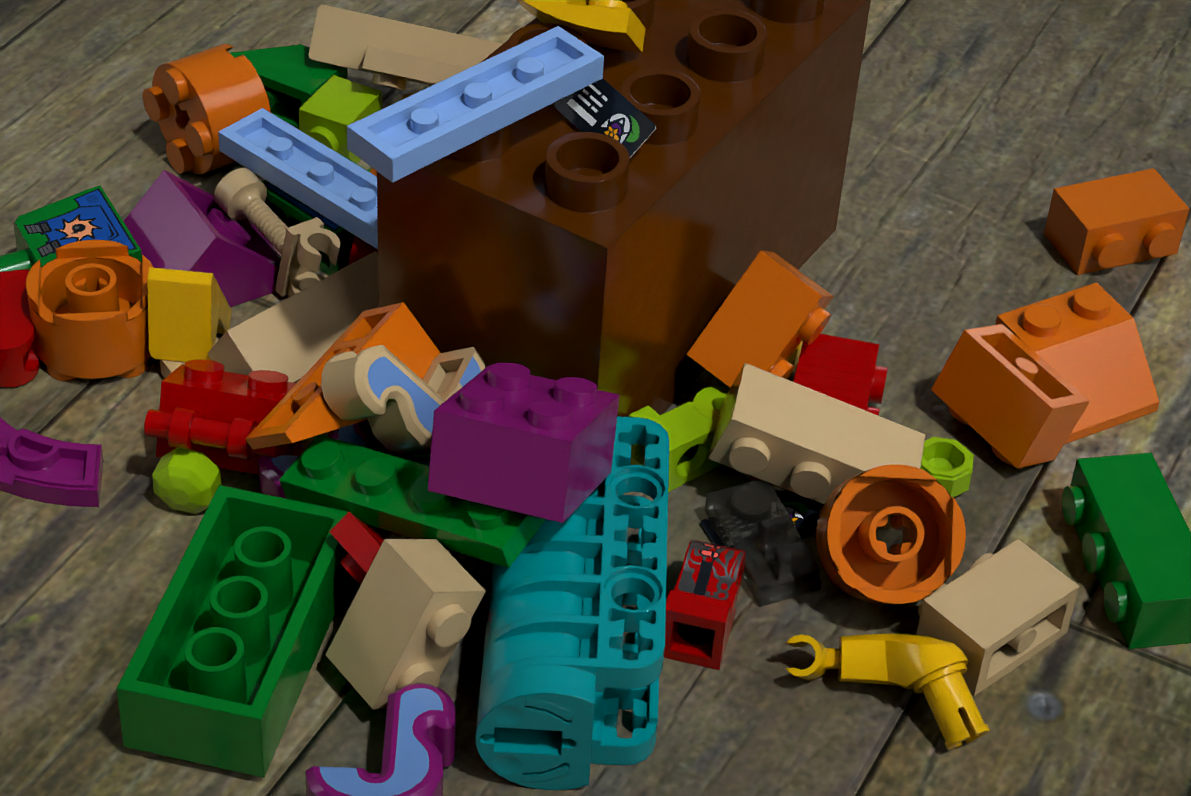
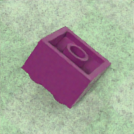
(189, 232)

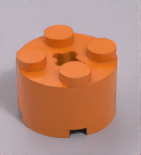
(197, 100)
(91, 311)
(918, 507)

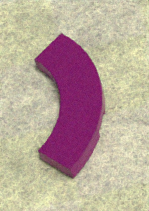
(49, 468)

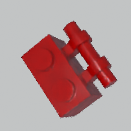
(216, 412)

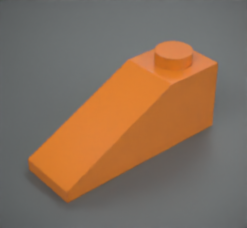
(304, 410)

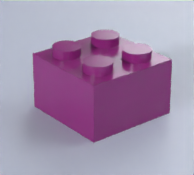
(523, 441)

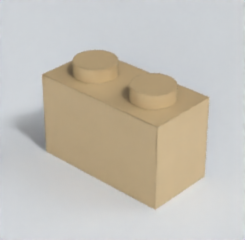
(1000, 612)
(404, 619)

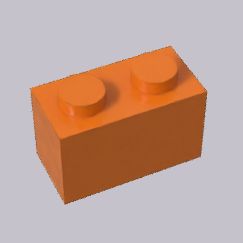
(1115, 221)
(763, 320)
(1009, 396)

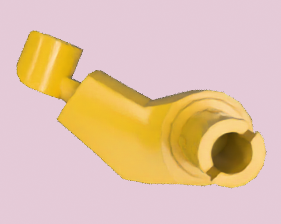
(907, 662)

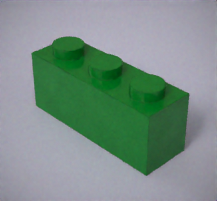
(1134, 546)

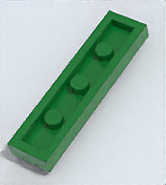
(396, 498)

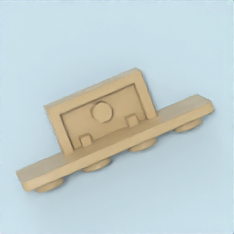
(393, 48)

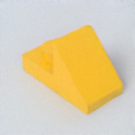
(184, 314)

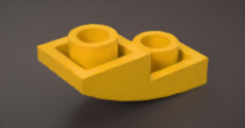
(600, 22)

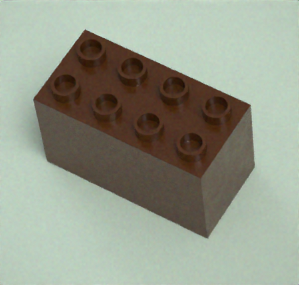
(614, 264)

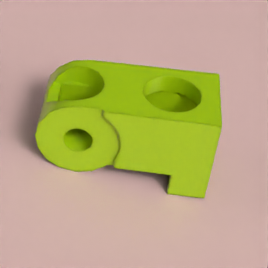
(689, 433)

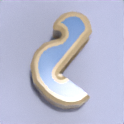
(392, 395)

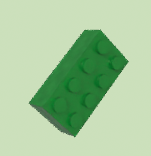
(235, 633)

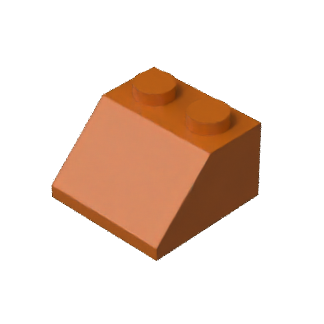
(1093, 348)

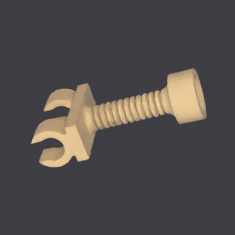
(244, 196)

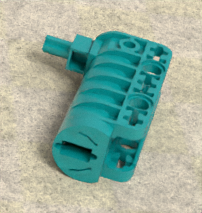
(559, 626)

